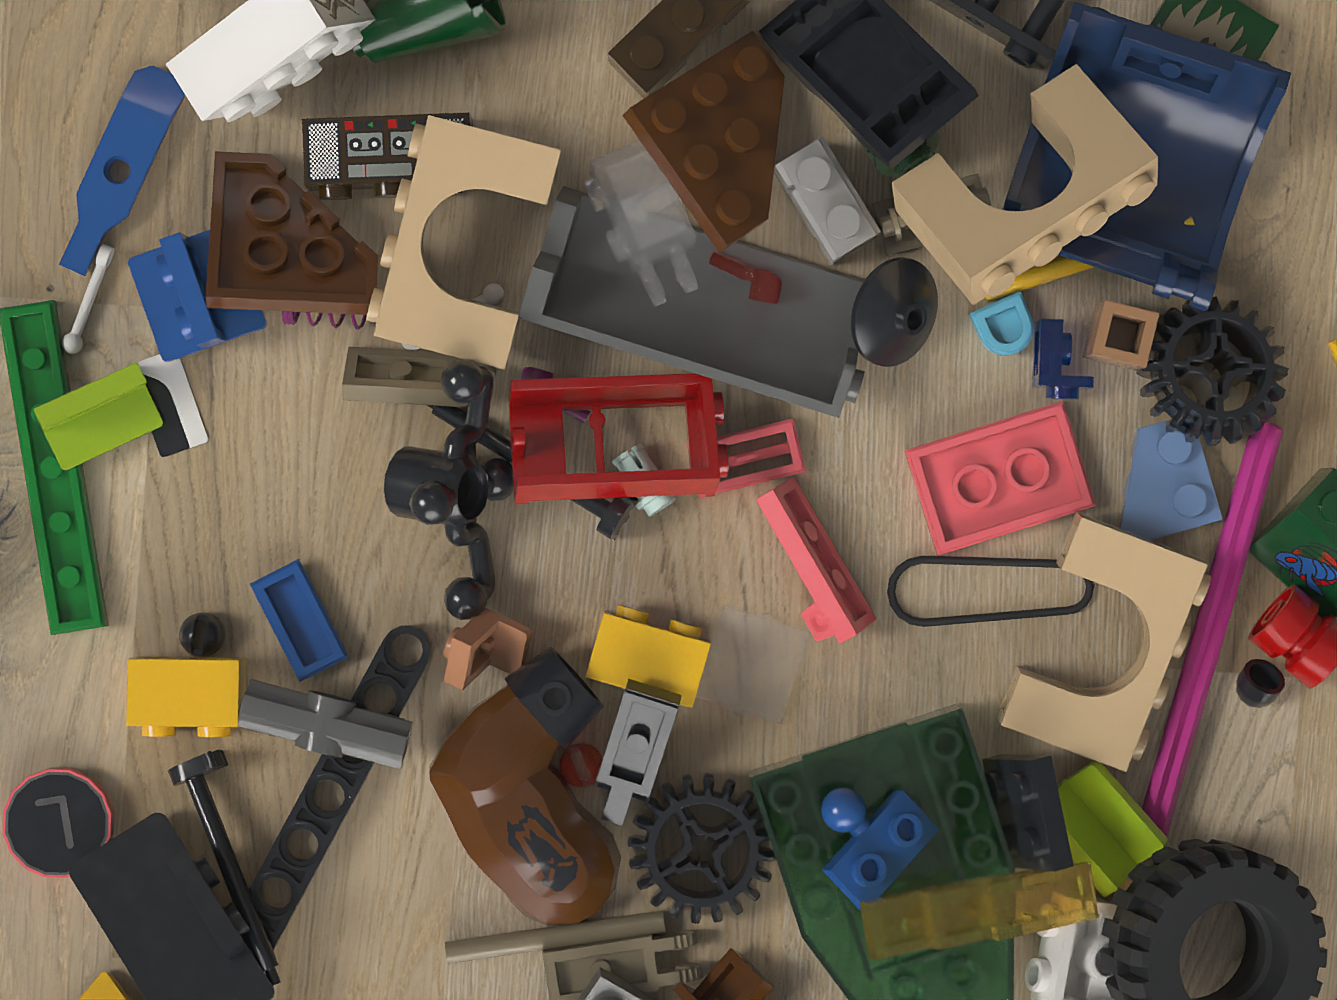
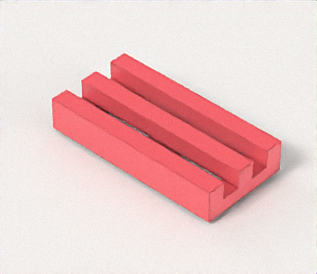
(792, 447)

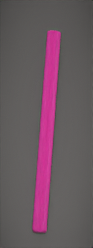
(1211, 625)

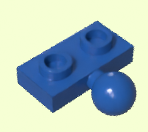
(878, 845)

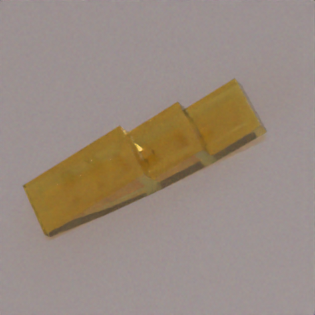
(978, 910)

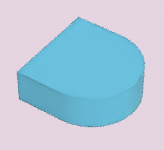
(1004, 325)

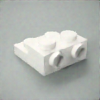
(1071, 961)

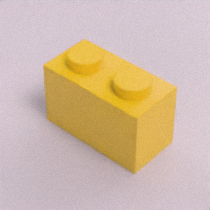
(648, 653)
(185, 694)

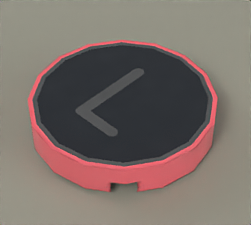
(56, 820)

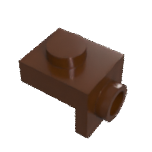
(729, 980)

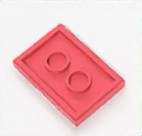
(999, 478)

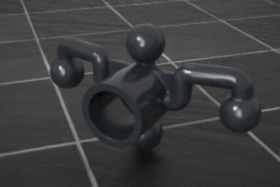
(454, 486)

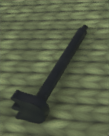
(612, 513)
(193, 773)

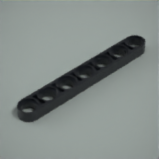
(347, 774)

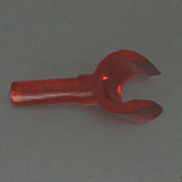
(764, 284)

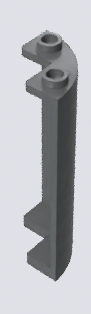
(781, 350)

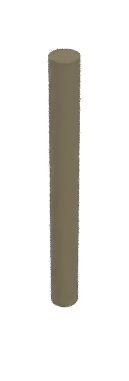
(554, 937)

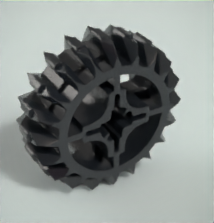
(1208, 413)
(679, 862)

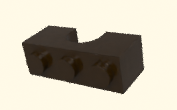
(667, 39)

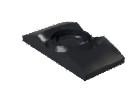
(870, 72)

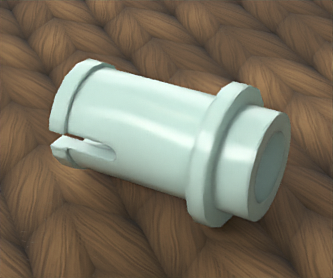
(640, 461)

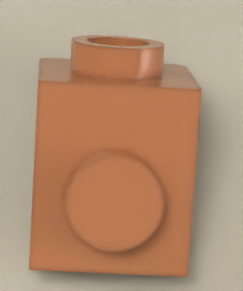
(485, 642)

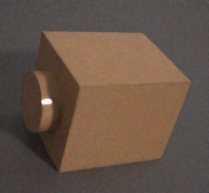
(1120, 335)

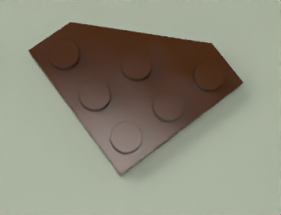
(718, 137)
(280, 244)

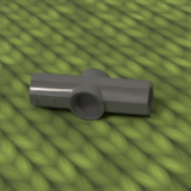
(325, 723)

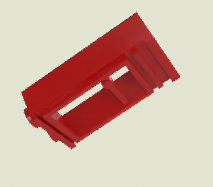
(540, 445)

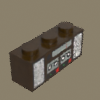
(362, 153)

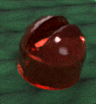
(592, 760)

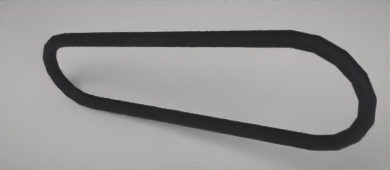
(981, 561)

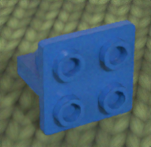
(174, 298)

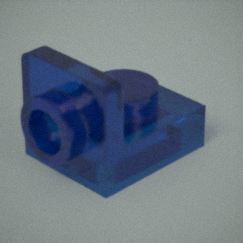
(1050, 352)

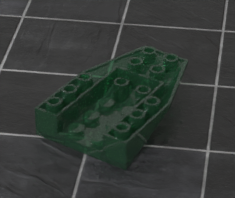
(941, 772)

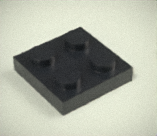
(1029, 810)

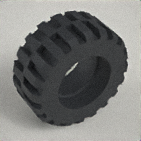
(1184, 883)

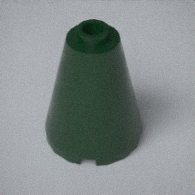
(426, 25)

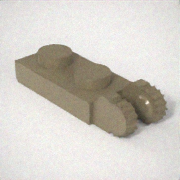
(629, 958)

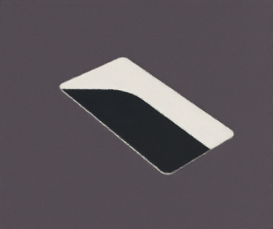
(176, 405)

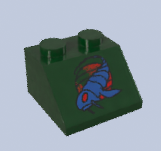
(1302, 541)

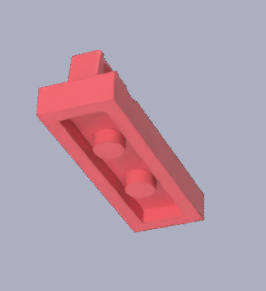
(838, 603)

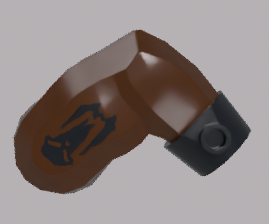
(515, 804)

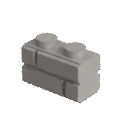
(826, 200)

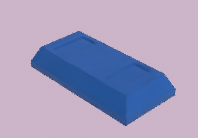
(299, 620)

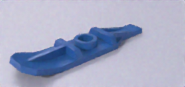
(132, 137)

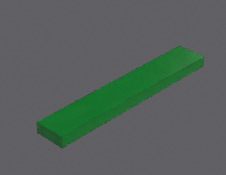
(55, 496)

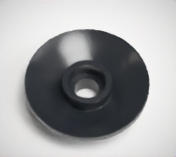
(894, 312)

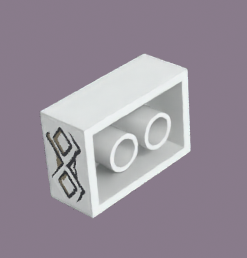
(262, 51)

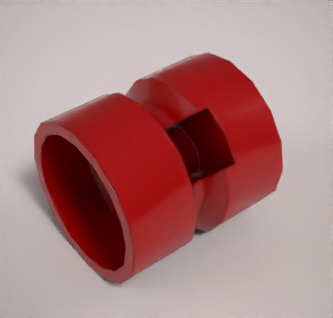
(1299, 634)

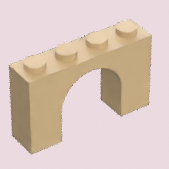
(991, 246)
(414, 304)
(1110, 719)

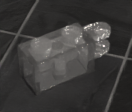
(644, 216)

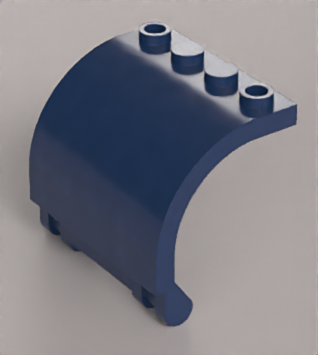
(1199, 116)

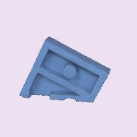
(1167, 484)

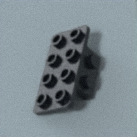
(167, 918)

